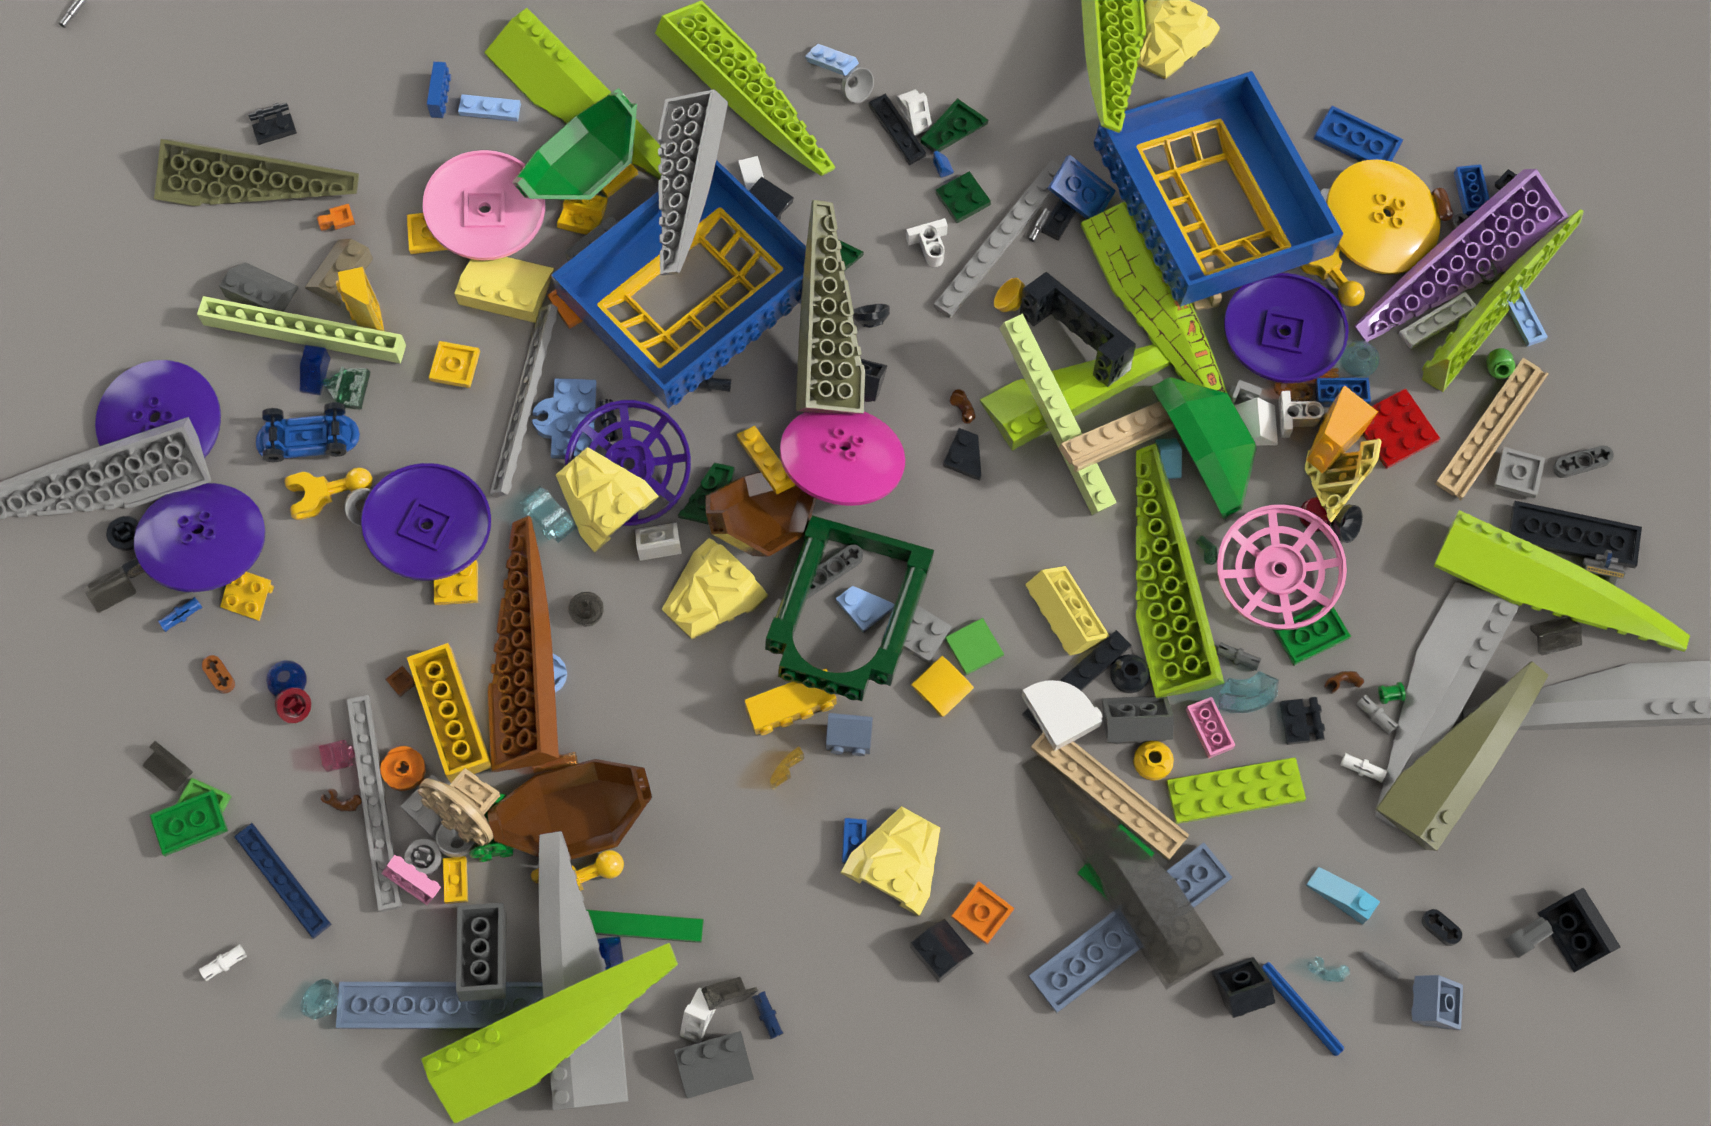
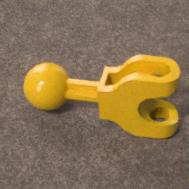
(1350, 292)
(319, 491)
(608, 865)

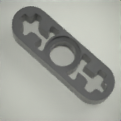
(1589, 454)

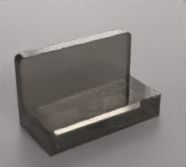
(109, 589)
(1557, 635)
(167, 767)
(726, 993)

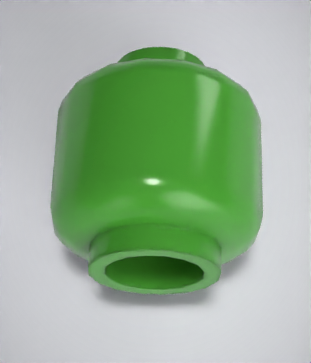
(1500, 363)

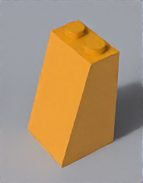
(1340, 429)

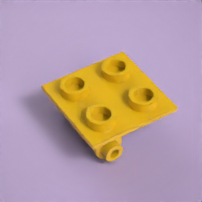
(247, 595)

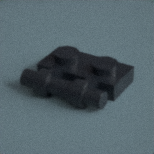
(274, 128)
(1295, 720)

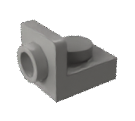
(1245, 391)

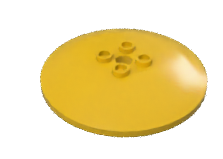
(1370, 236)

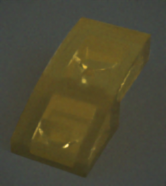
(782, 772)

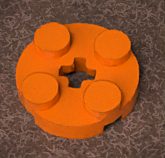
(393, 762)

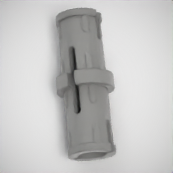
(1377, 714)

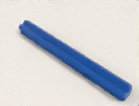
(1303, 1010)

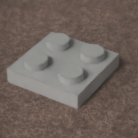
(1519, 472)
(926, 634)

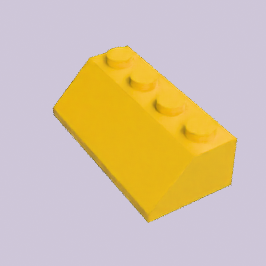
(360, 298)
(786, 704)

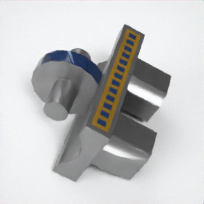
(1606, 566)

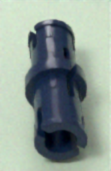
(767, 1015)

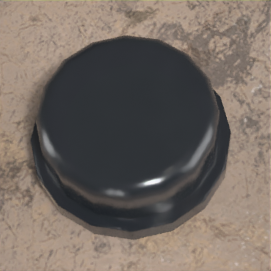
(122, 533)

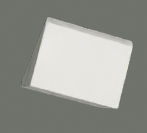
(1260, 420)
(658, 541)

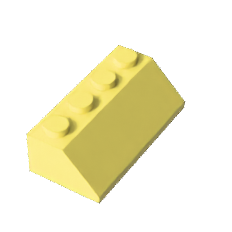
(1066, 610)

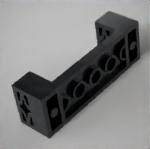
(1113, 348)

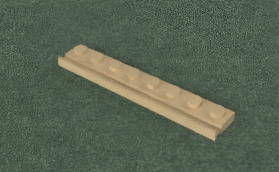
(1491, 429)
(1116, 436)
(1114, 796)

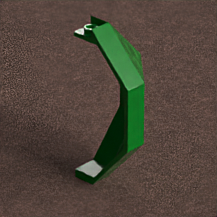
(583, 152)
(1213, 438)

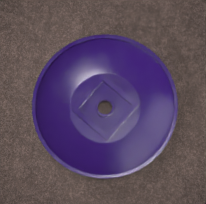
(1290, 303)
(160, 388)
(420, 495)
(206, 560)

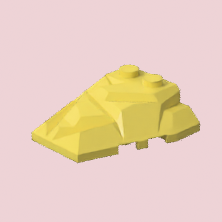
(1174, 34)
(601, 495)
(712, 591)
(898, 859)

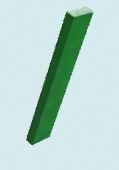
(647, 926)

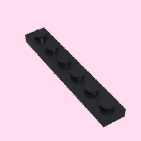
(1091, 666)

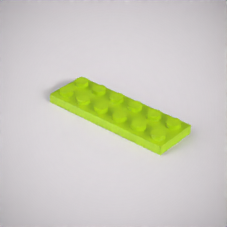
(1236, 790)

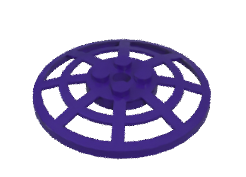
(637, 450)

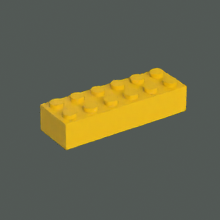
(449, 711)

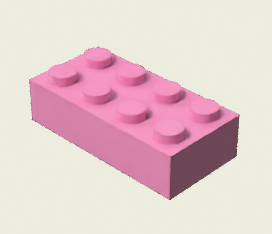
(1210, 727)
(411, 880)

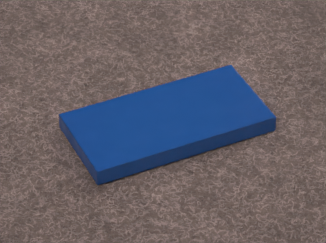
(1356, 137)

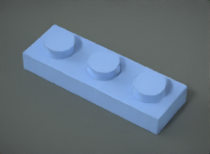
(831, 59)
(489, 107)
(1526, 320)

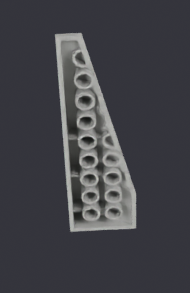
(688, 154)

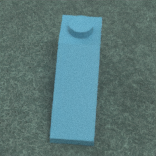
(1343, 895)

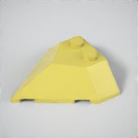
(1343, 476)

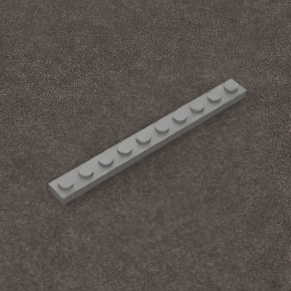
(997, 242)
(523, 401)
(373, 800)

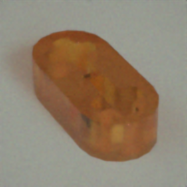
(1295, 390)

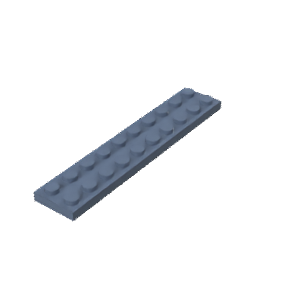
(1110, 942)
(425, 1005)

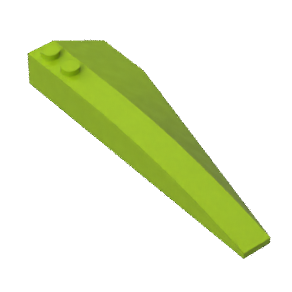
(1019, 416)

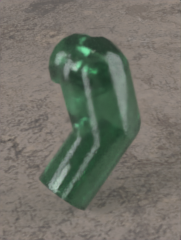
(1210, 550)

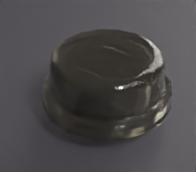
(586, 609)

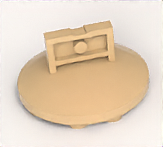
(461, 805)

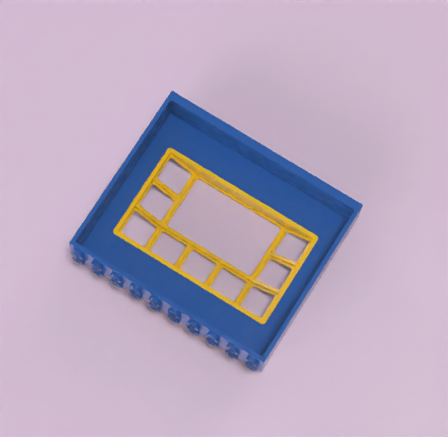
(1261, 161)
(630, 258)

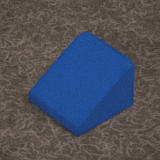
(942, 164)

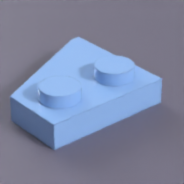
(863, 607)

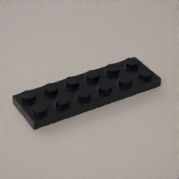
(1575, 533)

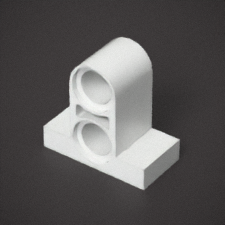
(916, 110)
(934, 245)
(1301, 410)
(696, 1018)

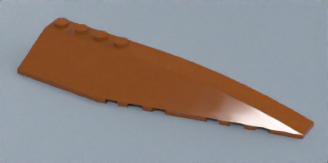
(523, 673)

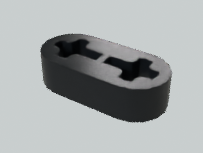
(1438, 931)

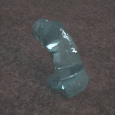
(1335, 975)

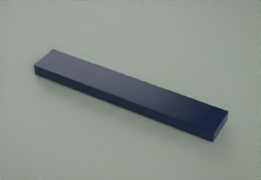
(282, 880)

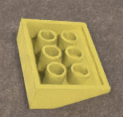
(504, 287)

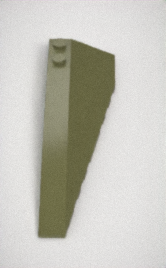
(216, 175)
(828, 350)
(1444, 781)

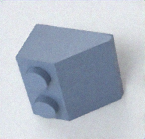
(849, 734)
(1437, 1002)

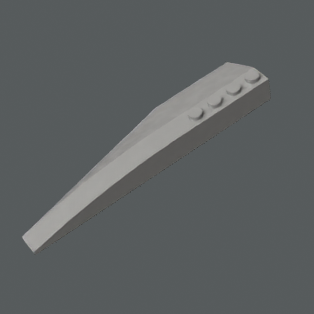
(111, 475)
(1446, 673)
(1625, 698)
(568, 956)

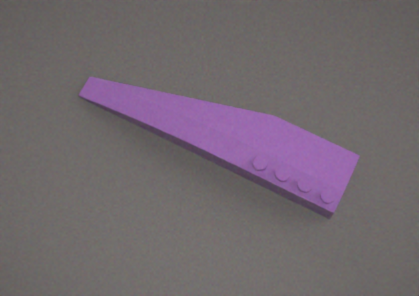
(1495, 233)

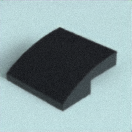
(771, 197)

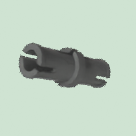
(1238, 656)

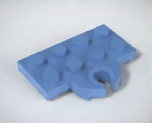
(570, 405)

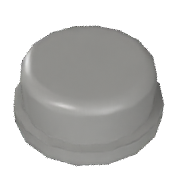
(424, 856)

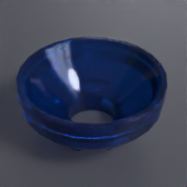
(296, 680)

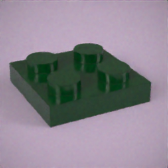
(963, 197)

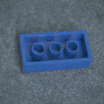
(438, 90)
(1471, 188)
(1328, 389)

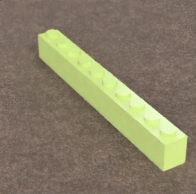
(301, 329)
(1054, 408)

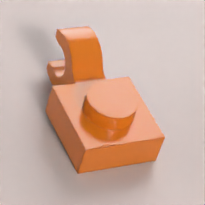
(339, 217)

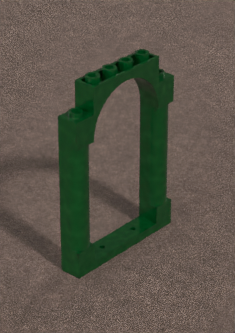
(885, 661)

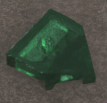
(349, 386)

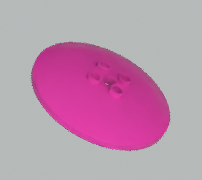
(836, 476)

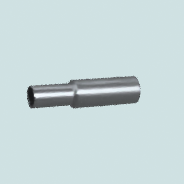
(72, 11)
(1039, 224)
(1381, 966)

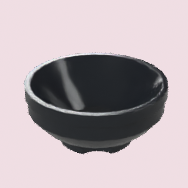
(872, 315)
(1348, 523)
(1127, 683)

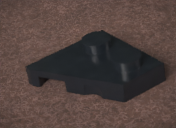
(964, 454)

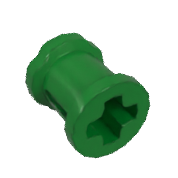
(1391, 693)

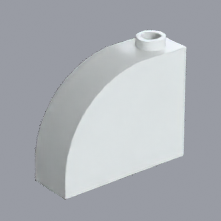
(1061, 711)

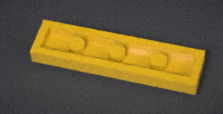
(765, 459)

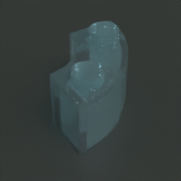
(549, 515)
(1248, 694)

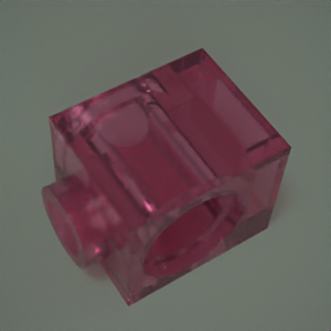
(336, 755)

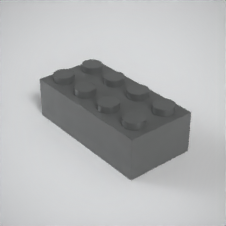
(481, 952)

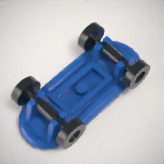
(306, 436)

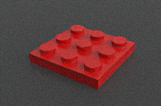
(1400, 428)

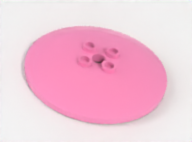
(465, 186)

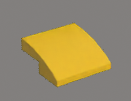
(582, 214)
(942, 686)

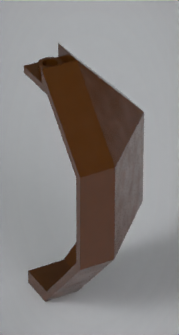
(757, 518)
(586, 801)

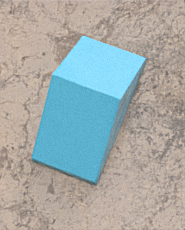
(1171, 457)

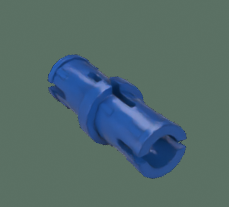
(189, 608)

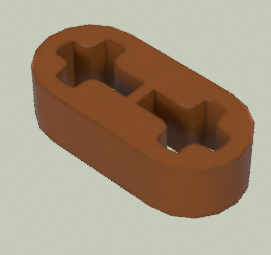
(222, 671)

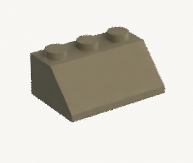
(343, 256)

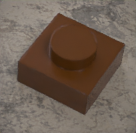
(401, 681)

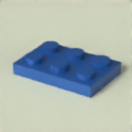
(1081, 188)

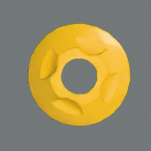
(1009, 295)
(1151, 770)

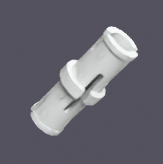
(1363, 767)
(223, 962)

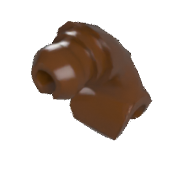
(1443, 204)
(961, 400)
(1348, 676)
(347, 805)

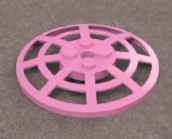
(1288, 557)

